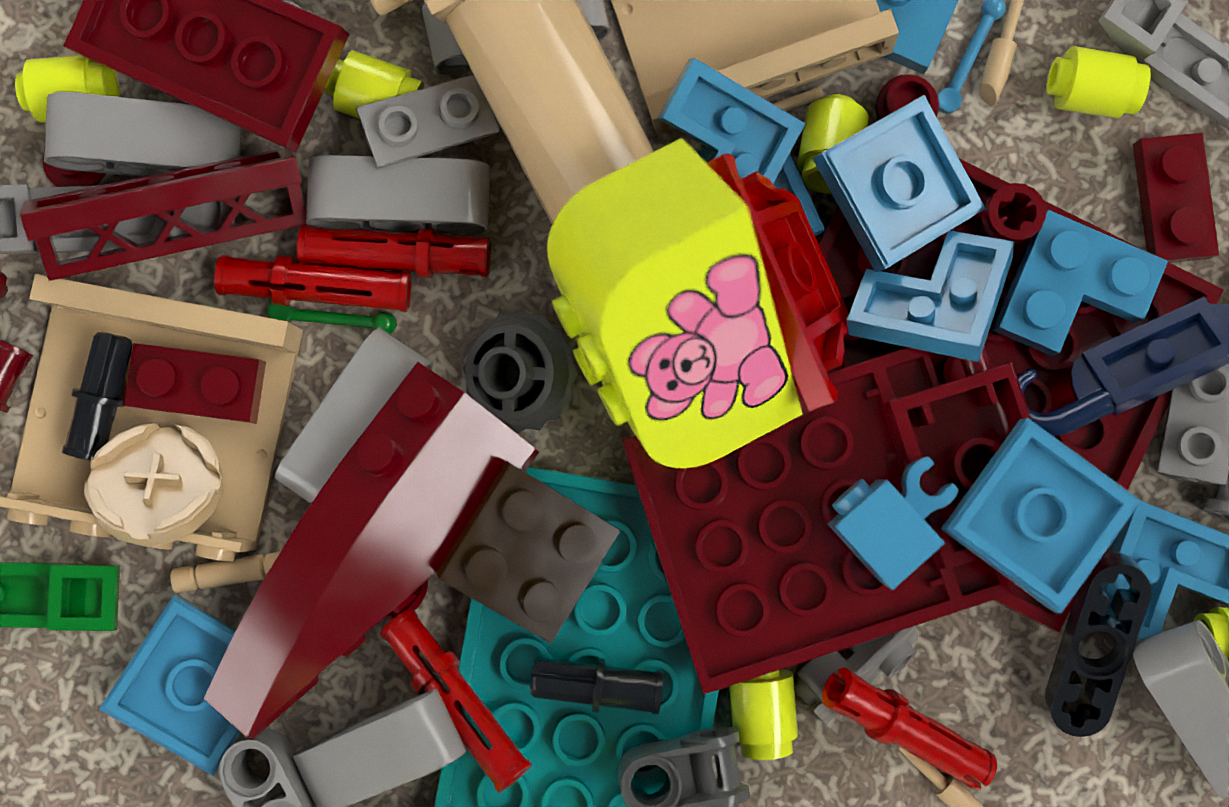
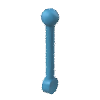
(950, 98)

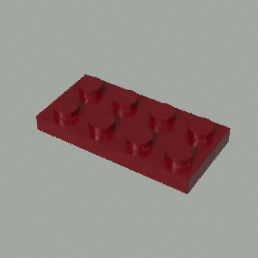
(231, 58)

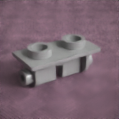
(426, 121)
(1198, 430)
(871, 659)

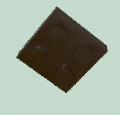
(527, 552)

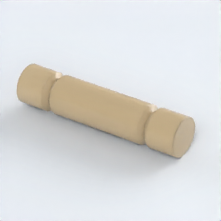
(222, 573)

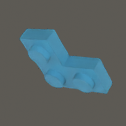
(731, 120)
(1069, 266)
(938, 314)
(1171, 555)

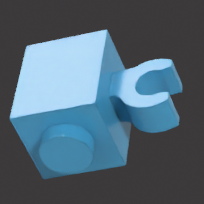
(888, 527)

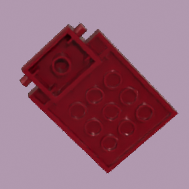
(750, 537)

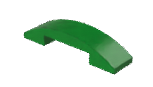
(59, 596)

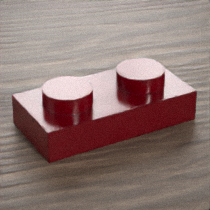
(1176, 197)
(194, 383)

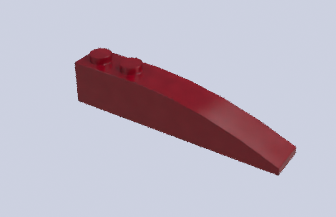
(364, 544)

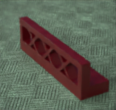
(158, 196)

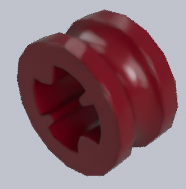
(1030, 202)

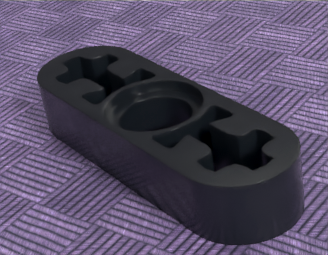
(1105, 673)

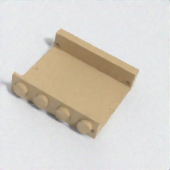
(752, 42)
(54, 483)

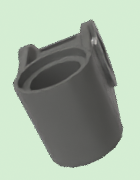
(688, 771)

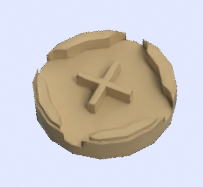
(154, 484)

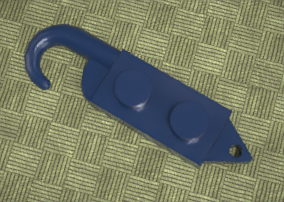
(1140, 365)

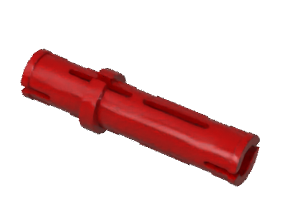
(383, 250)
(289, 281)
(407, 638)
(892, 720)

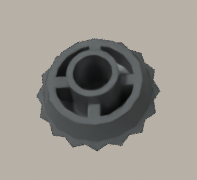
(536, 369)

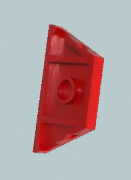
(799, 281)

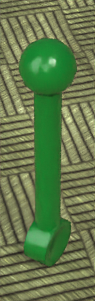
(286, 313)

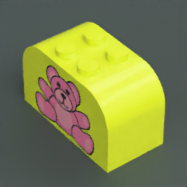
(672, 308)

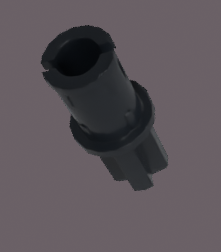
(98, 395)
(597, 685)

